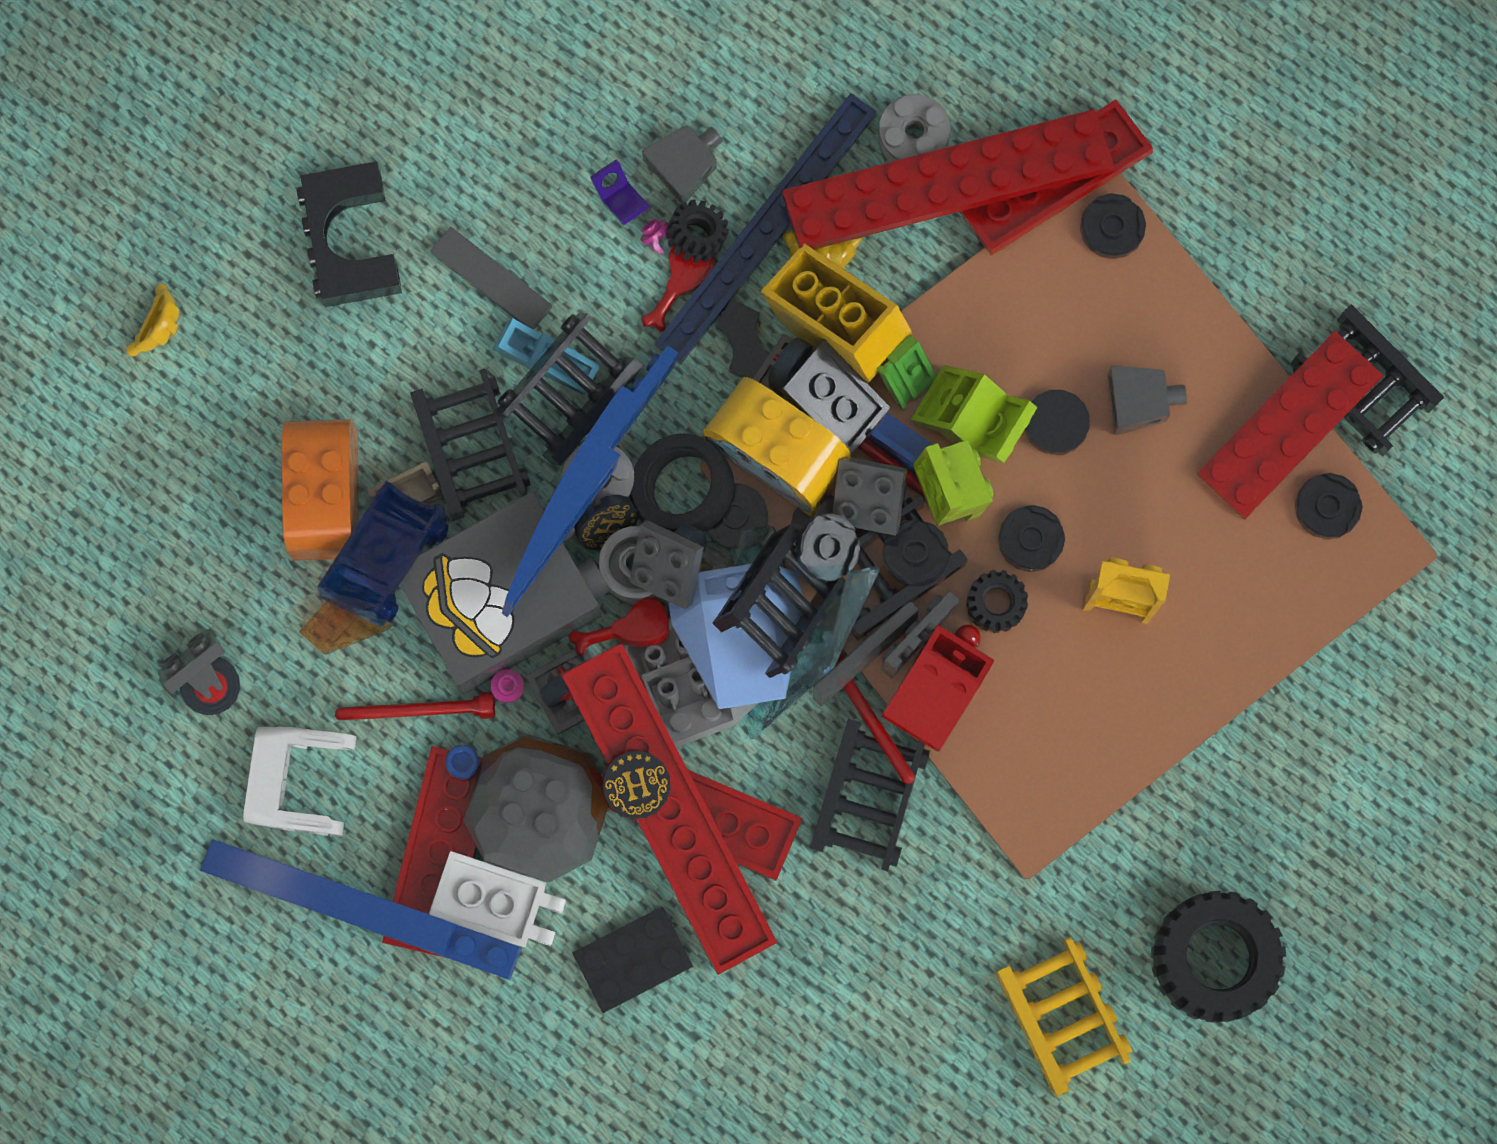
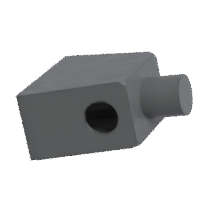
(683, 160)
(1141, 397)

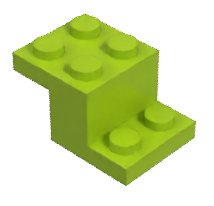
(974, 409)
(953, 482)

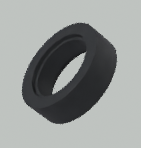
(661, 454)

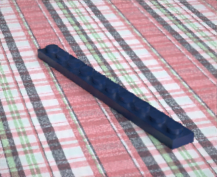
(763, 230)

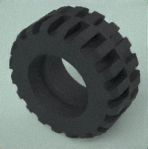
(1262, 944)

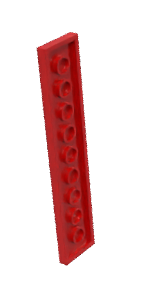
(948, 180)
(683, 830)

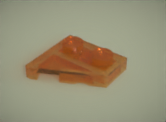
(336, 629)

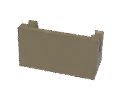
(415, 483)

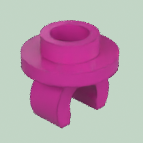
(653, 232)
(507, 686)

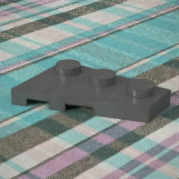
(918, 633)

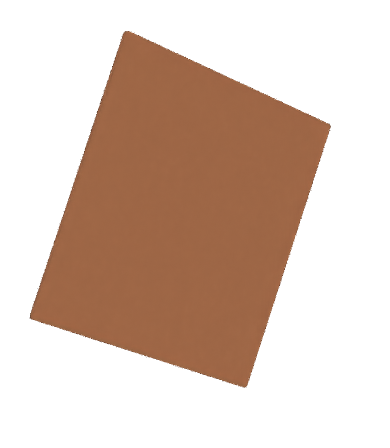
(1095, 700)

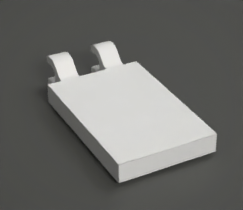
(493, 901)

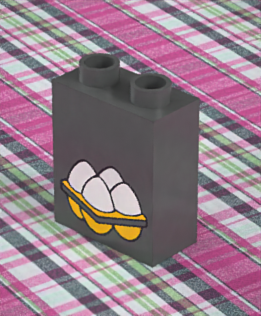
(464, 585)

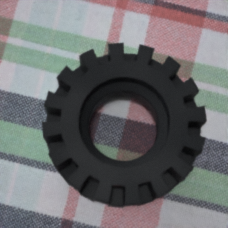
(704, 218)
(1011, 587)

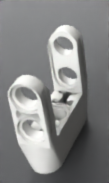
(270, 767)

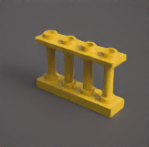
(1044, 1044)

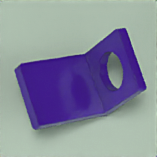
(619, 197)

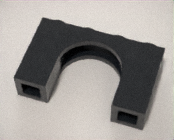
(326, 196)

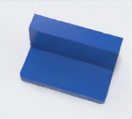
(898, 441)

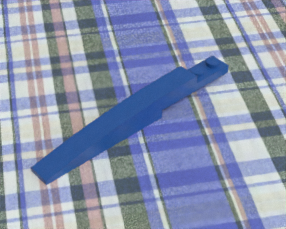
(587, 474)
(361, 909)

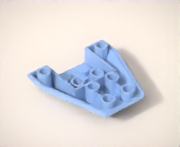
(731, 660)

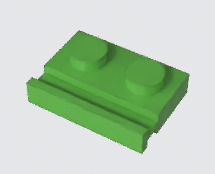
(907, 372)

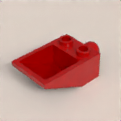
(939, 685)

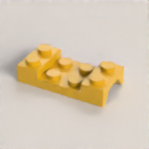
(1128, 589)

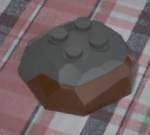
(536, 808)

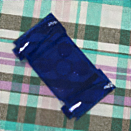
(381, 554)

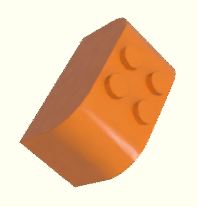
(319, 487)

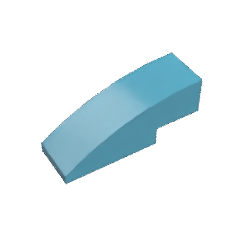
(527, 346)

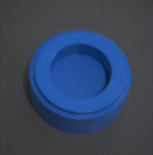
(462, 762)

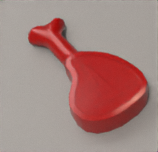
(684, 279)
(641, 627)

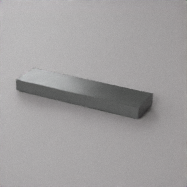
(491, 278)
(864, 653)

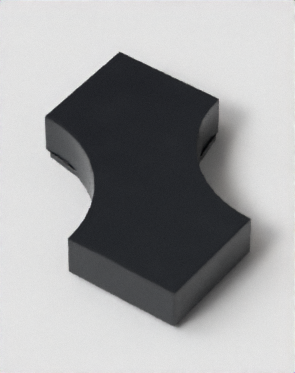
(739, 327)

